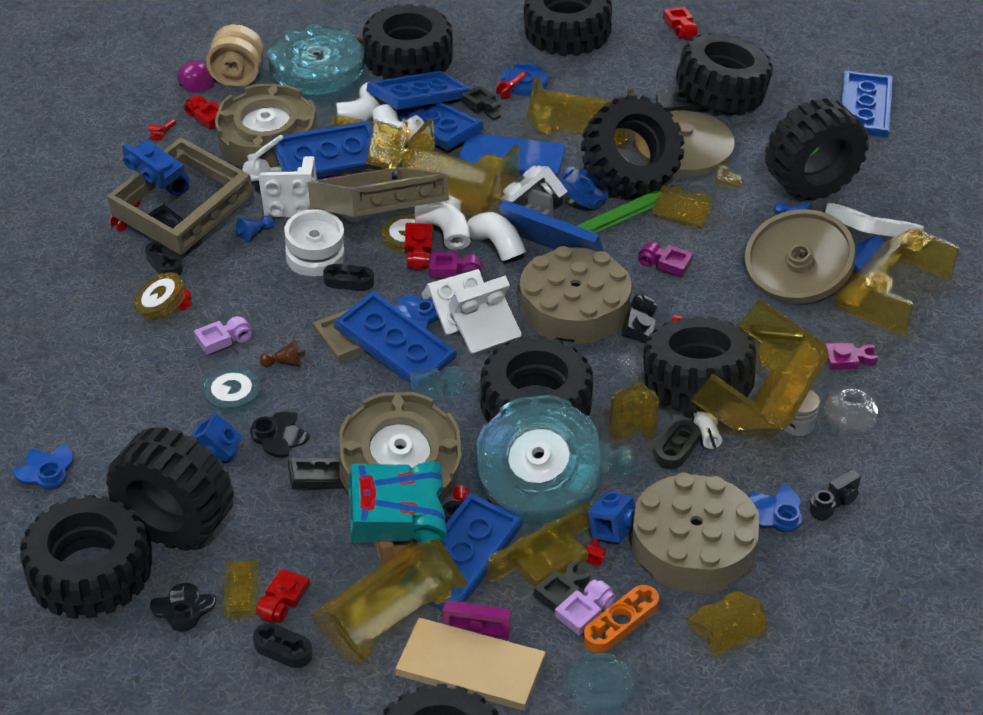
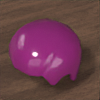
(195, 76)

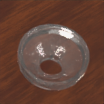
(848, 415)

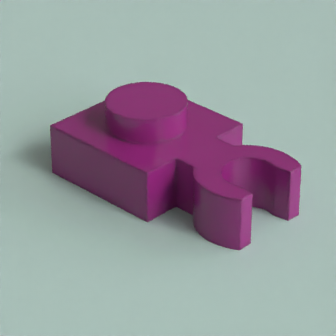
(848, 357)

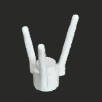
(257, 165)

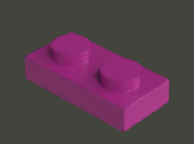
(479, 619)

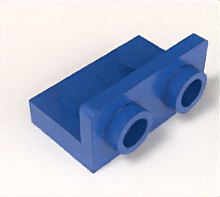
(152, 163)

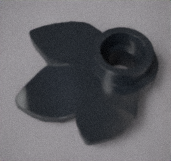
(278, 433)
(182, 606)

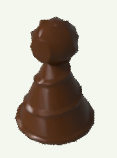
(289, 355)

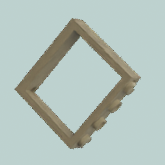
(235, 191)
(377, 192)

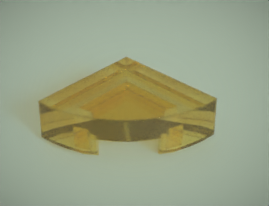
(727, 178)

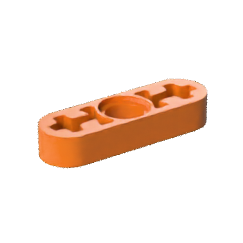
(624, 606)

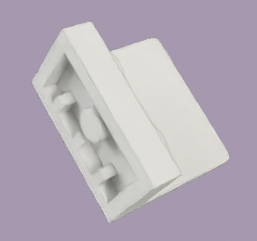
(547, 183)
(287, 192)
(442, 292)
(484, 315)

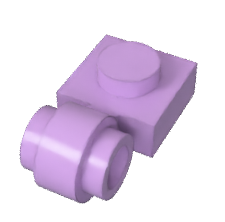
(216, 336)
(583, 608)

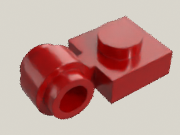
(682, 22)
(201, 110)
(418, 245)
(284, 591)

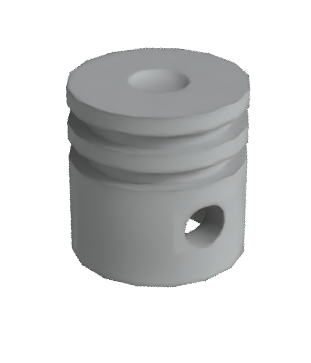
(806, 416)

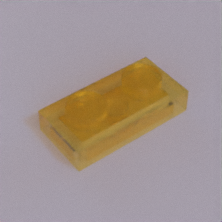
(241, 589)

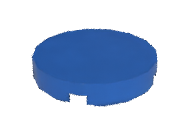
(524, 87)
(583, 188)

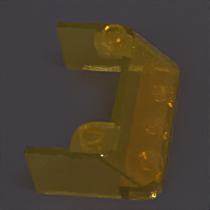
(566, 111)
(475, 184)
(869, 289)
(794, 363)
(386, 596)

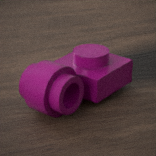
(669, 260)
(448, 264)

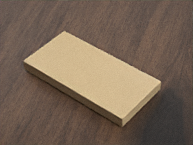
(482, 664)

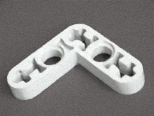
(867, 223)

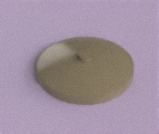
(705, 147)
(800, 256)

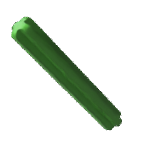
(621, 213)

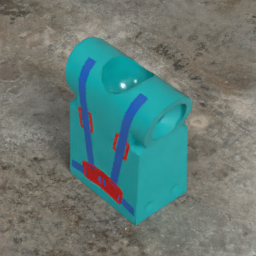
(396, 502)

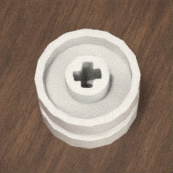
(313, 241)

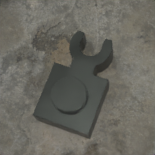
(559, 587)

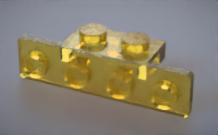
(543, 550)

